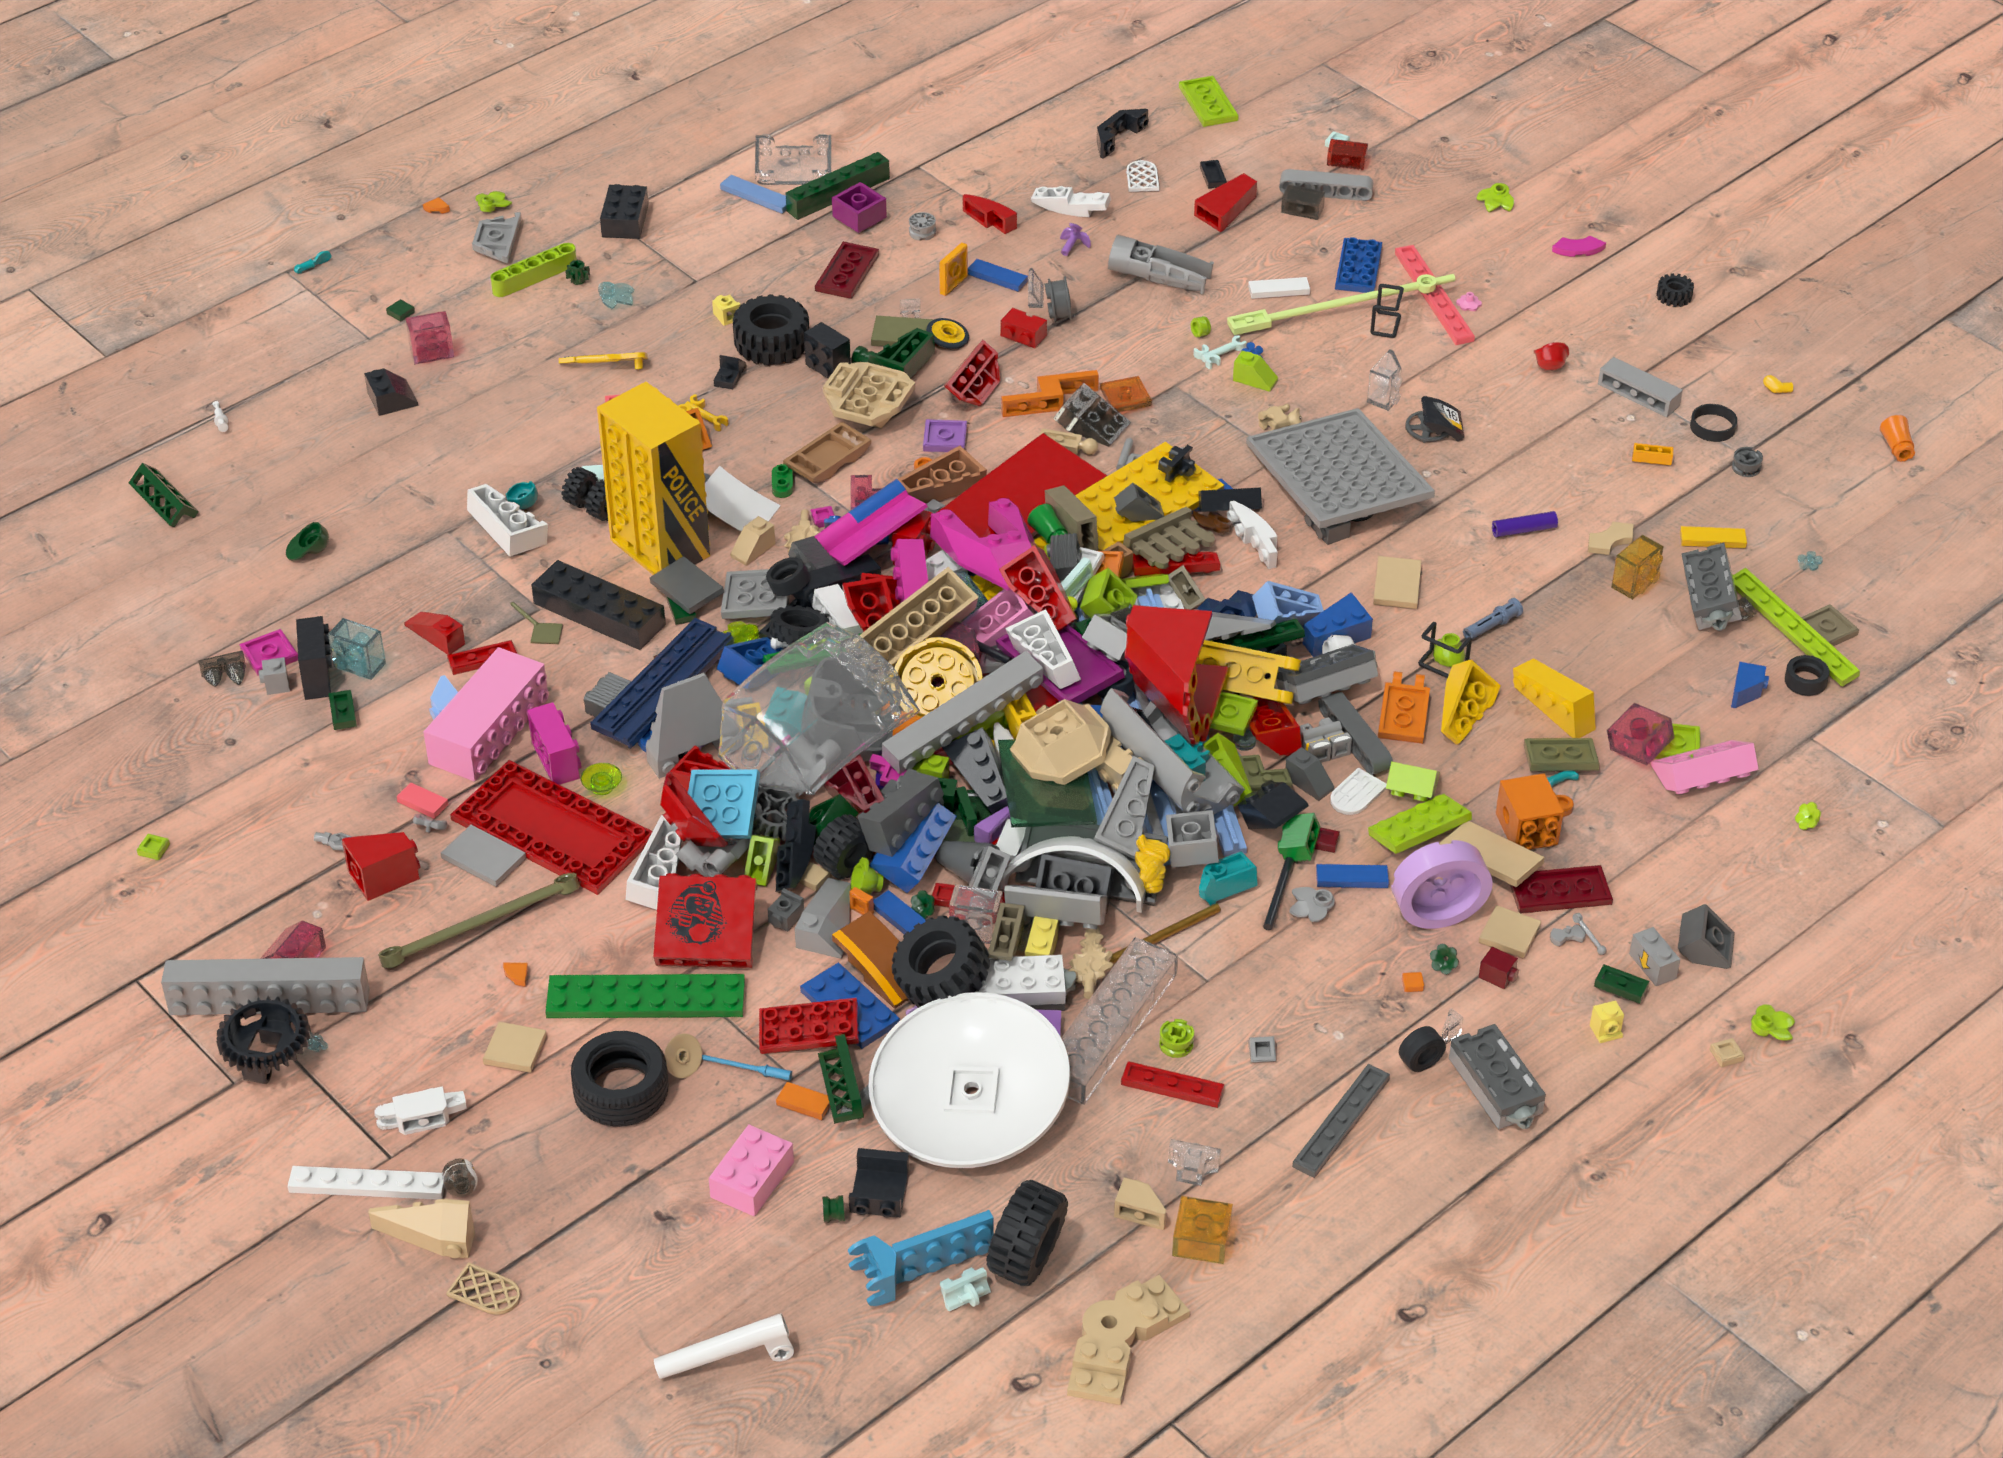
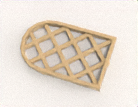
(452, 1293)

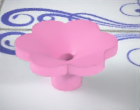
(1469, 302)

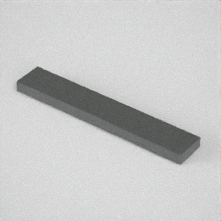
(1341, 1120)

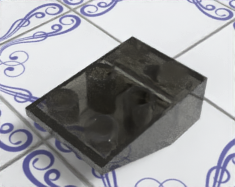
(1091, 417)

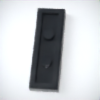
(1220, 499)

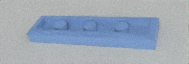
(754, 193)

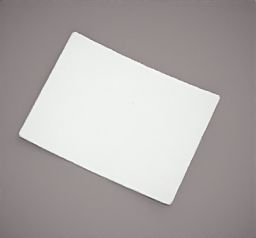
(735, 501)

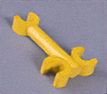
(716, 420)

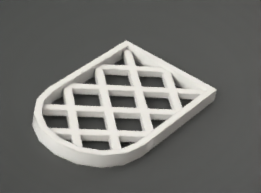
(1136, 186)

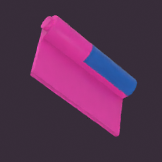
(869, 522)

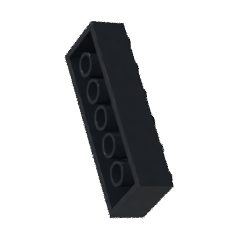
(598, 604)

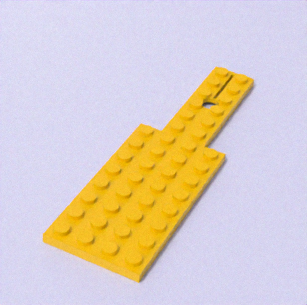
(1144, 473)

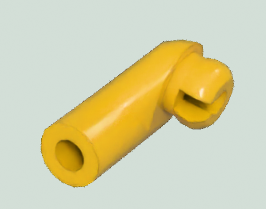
(1777, 386)

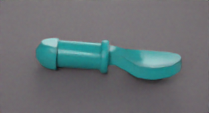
(320, 258)

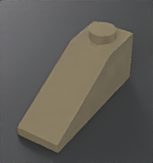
(1007, 931)

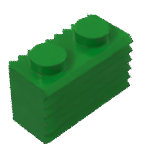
(1299, 837)

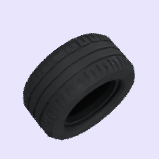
(626, 1105)

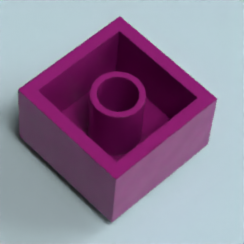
(859, 207)

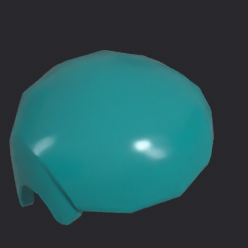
(523, 494)

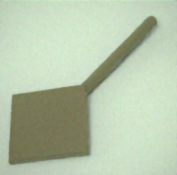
(542, 632)

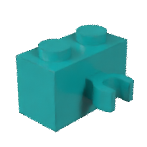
(1190, 755)

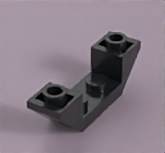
(1130, 119)

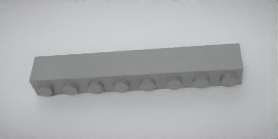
(962, 712)

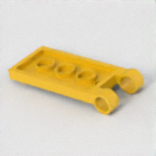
(1248, 670)

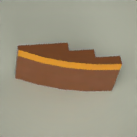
(871, 951)

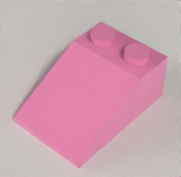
(996, 615)

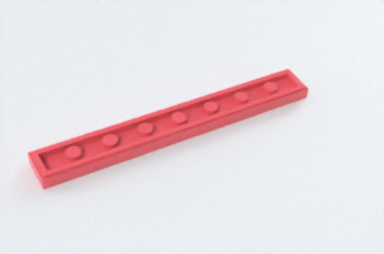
(1438, 299)

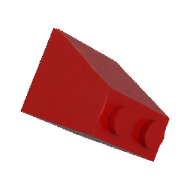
(381, 862)

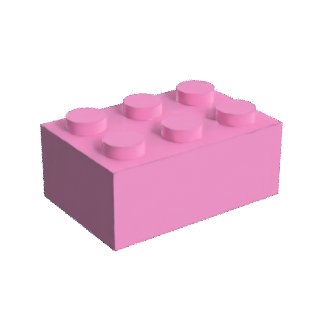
(751, 1170)

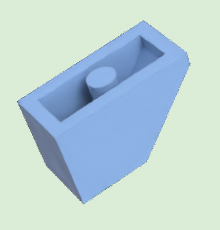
(441, 696)

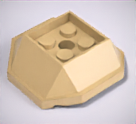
(867, 392)
(1062, 742)

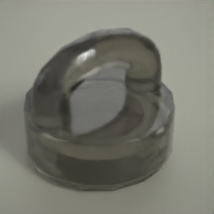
(1749, 609)

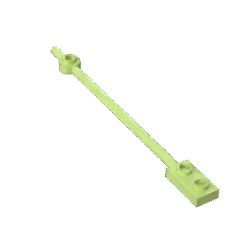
(1260, 319)

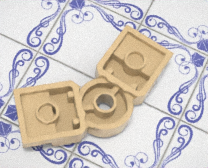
(1104, 1353)

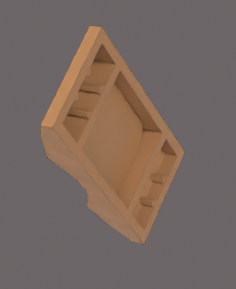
(828, 453)

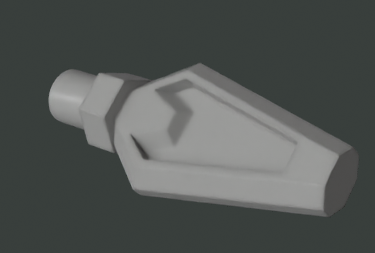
(333, 841)

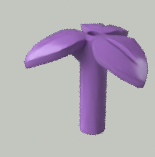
(1072, 235)

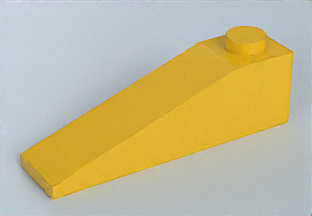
(1466, 698)

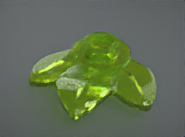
(742, 632)

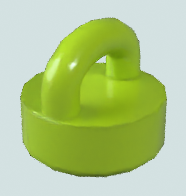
(1200, 326)

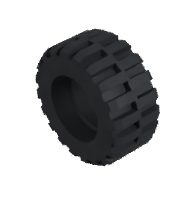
(770, 329)
(928, 944)
(1027, 1233)

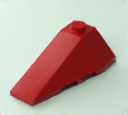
(1038, 584)
(868, 600)

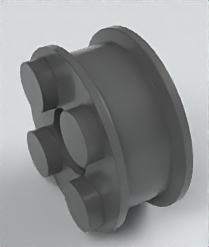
(1060, 302)

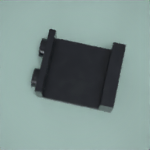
(879, 1183)

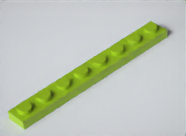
(1794, 626)

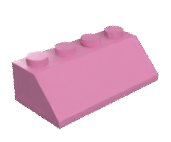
(1708, 765)

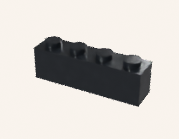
(835, 575)

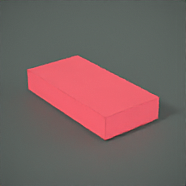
(422, 800)

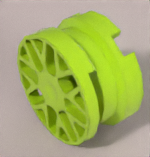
(1176, 1038)

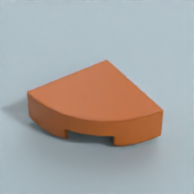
(436, 205)
(516, 972)

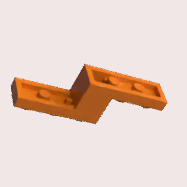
(1049, 393)

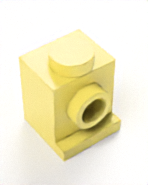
(722, 305)
(1607, 1021)

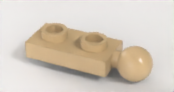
(1072, 441)

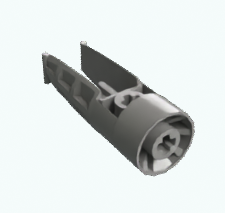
(1159, 264)

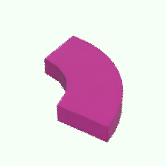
(1574, 247)

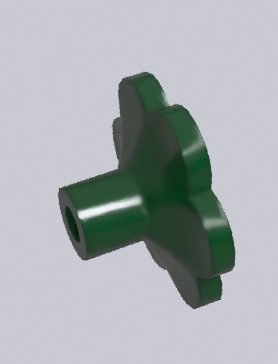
(923, 904)
(1439, 959)

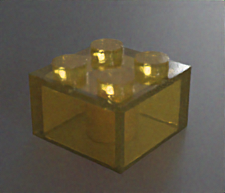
(1637, 567)
(1202, 1230)

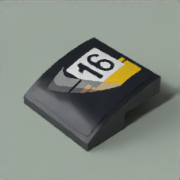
(1442, 417)

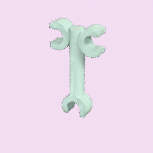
(1214, 356)

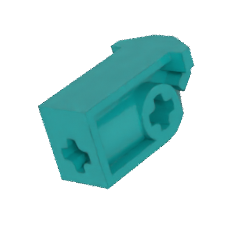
(1227, 877)

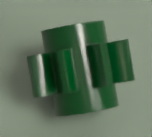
(577, 272)

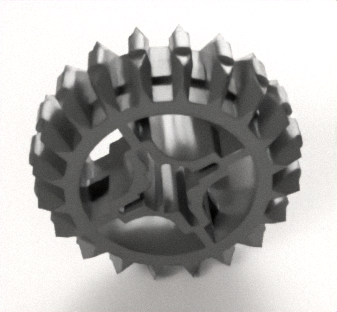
(774, 818)

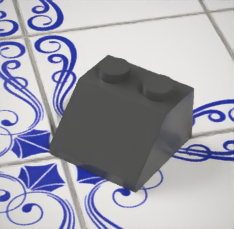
(1706, 938)

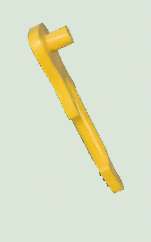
(638, 357)

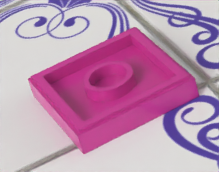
(268, 647)

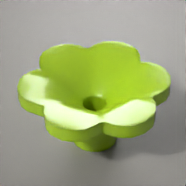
(1808, 816)

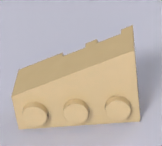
(1115, 763)

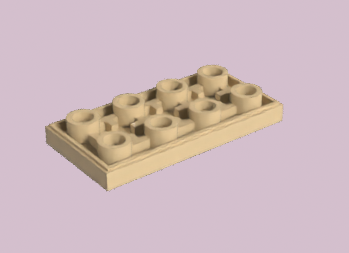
(1502, 857)

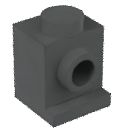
(786, 910)

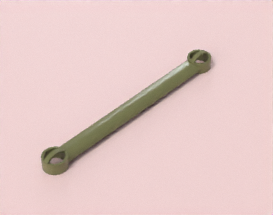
(395, 955)

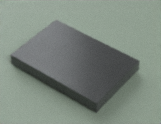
(686, 585)

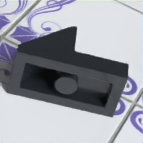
(729, 372)

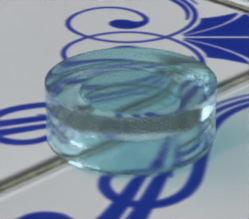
(1244, 742)

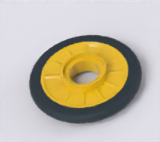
(959, 333)

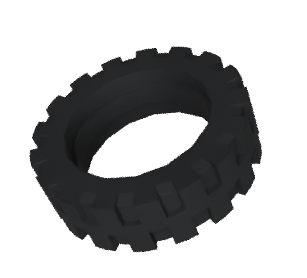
(783, 619)

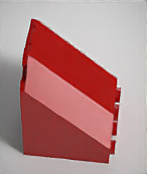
(1163, 663)

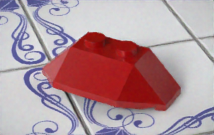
(976, 375)
(687, 815)

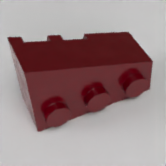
(855, 785)

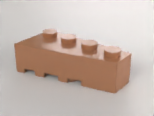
(944, 476)

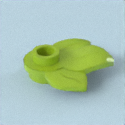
(1496, 196)
(493, 199)
(1768, 1021)

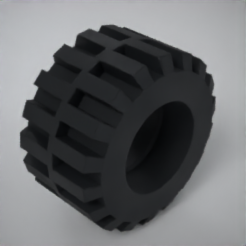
(841, 846)

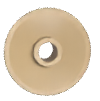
(690, 1055)

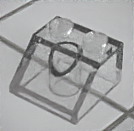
(1385, 382)

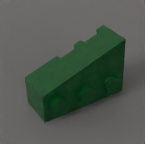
(908, 353)

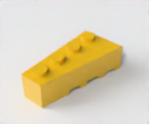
(1557, 697)

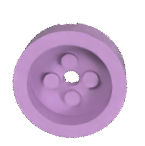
(1447, 901)

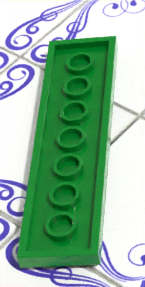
(645, 996)

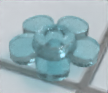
(1810, 560)
(316, 1043)

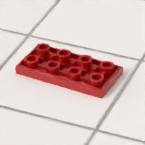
(807, 1025)

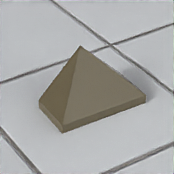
(1186, 588)

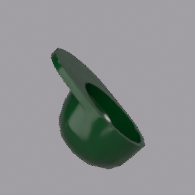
(310, 539)

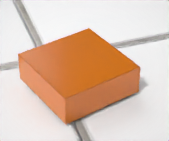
(861, 901)

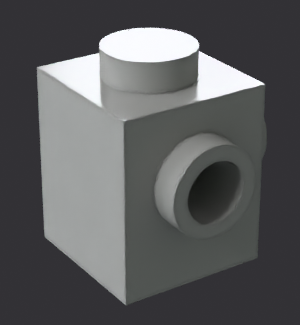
(274, 676)

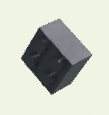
(825, 349)

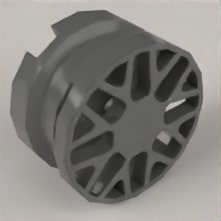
(1747, 461)

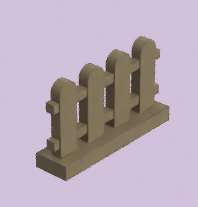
(1164, 529)

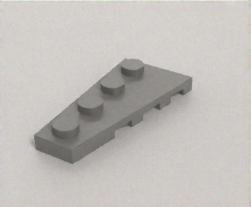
(1127, 809)

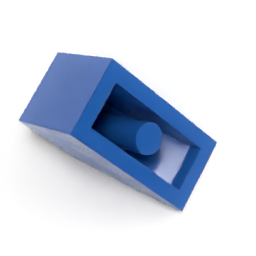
(1749, 683)

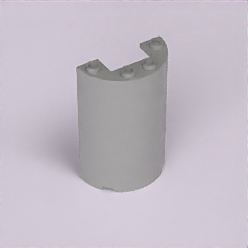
(1170, 771)

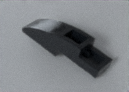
(797, 850)

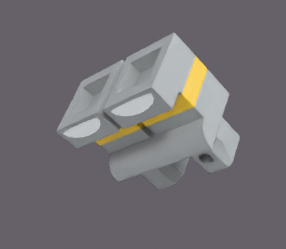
(1326, 740)

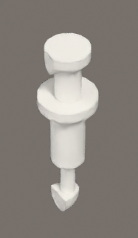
(220, 419)

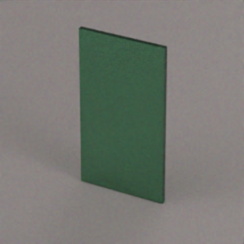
(1044, 802)

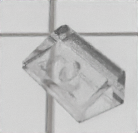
(1035, 290)

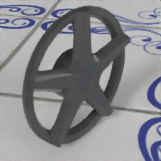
(1426, 431)

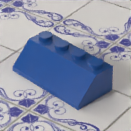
(915, 855)

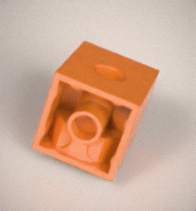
(1529, 811)

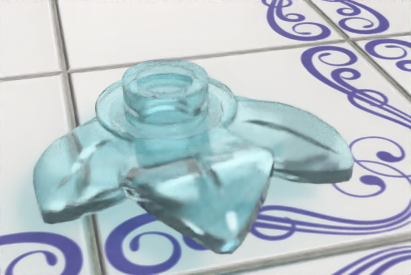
(615, 293)

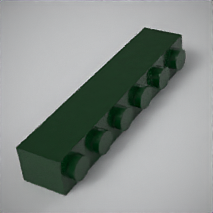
(819, 192)

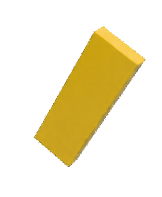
(1711, 536)

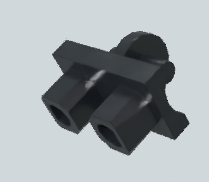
(1180, 463)

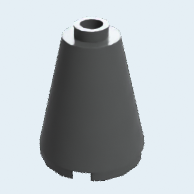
(961, 857)

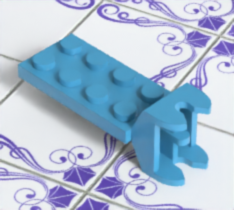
(919, 1254)

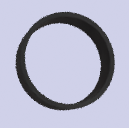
(1710, 435)

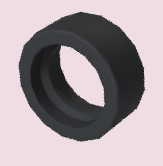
(791, 584)
(1808, 664)

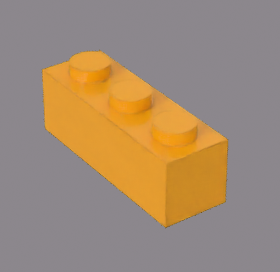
(1652, 454)

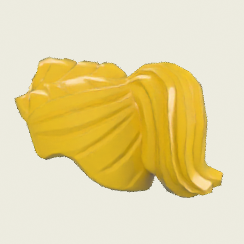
(1151, 863)

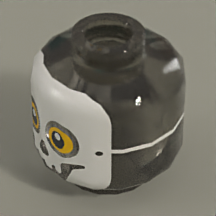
(459, 1174)

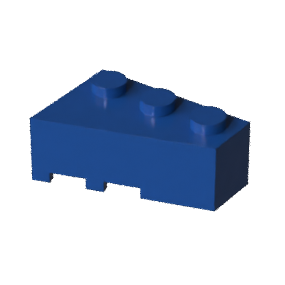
(1342, 618)

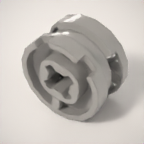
(922, 226)

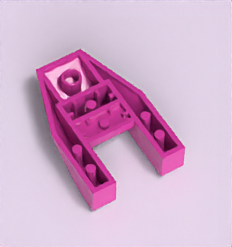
(984, 554)

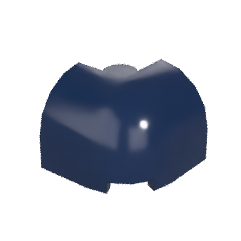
(1239, 604)

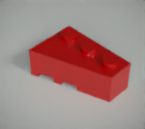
(695, 761)

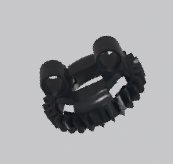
(273, 1028)

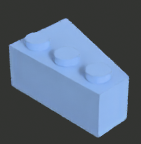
(1286, 603)

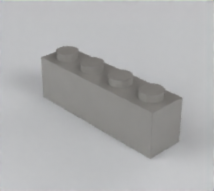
(1640, 387)

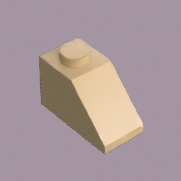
(753, 540)
(1139, 1204)

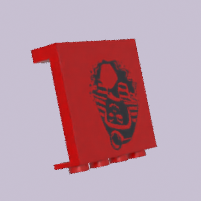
(705, 921)

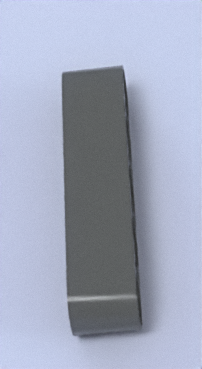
(1365, 744)

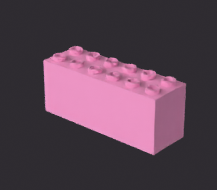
(486, 714)

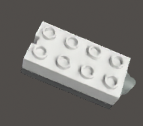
(1032, 980)

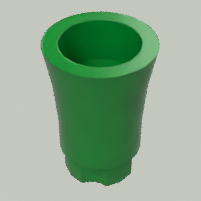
(1045, 522)

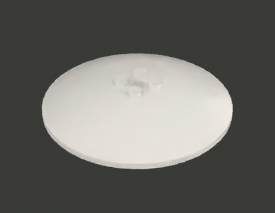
(963, 1044)

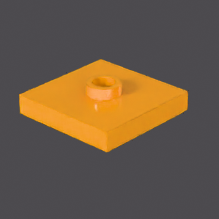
(953, 268)

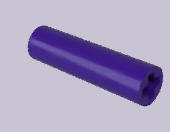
(1524, 524)

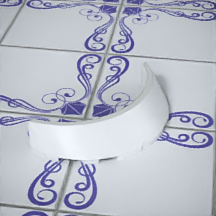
(1080, 849)

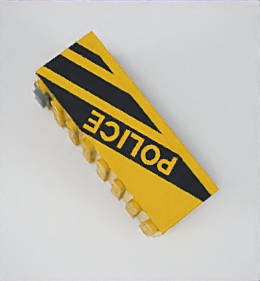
(654, 478)

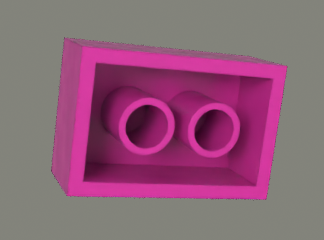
(554, 743)

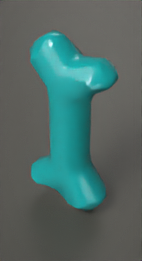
(1562, 776)

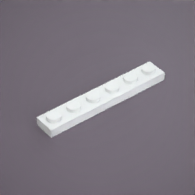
(366, 1182)

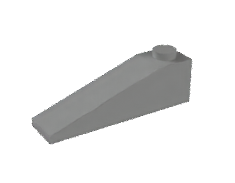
(1229, 625)
(823, 917)

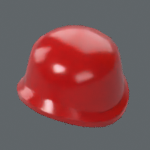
(1552, 356)

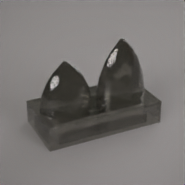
(231, 663)

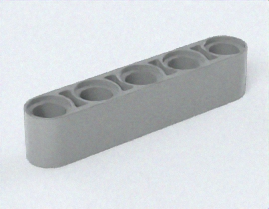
(1330, 183)

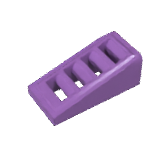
(991, 827)

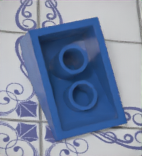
(744, 658)

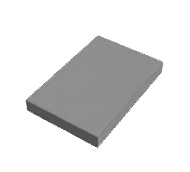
(483, 855)

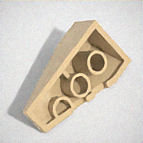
(437, 1227)

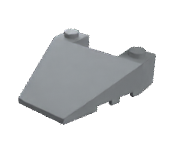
(685, 717)

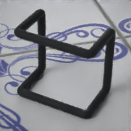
(1376, 308)
(1432, 626)

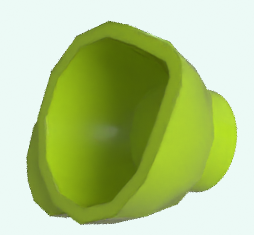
(1446, 657)
(866, 878)

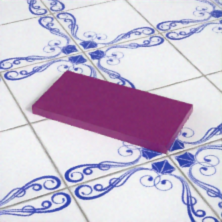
(1092, 666)

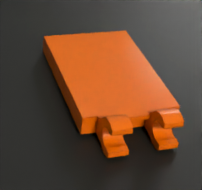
(1404, 710)

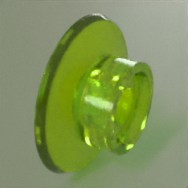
(601, 778)

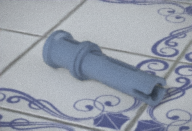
(1500, 615)

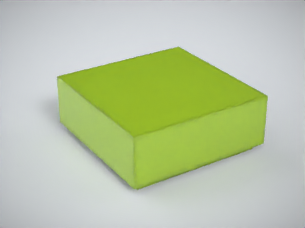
(153, 846)

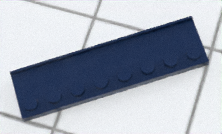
(687, 655)

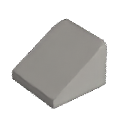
(1262, 1049)

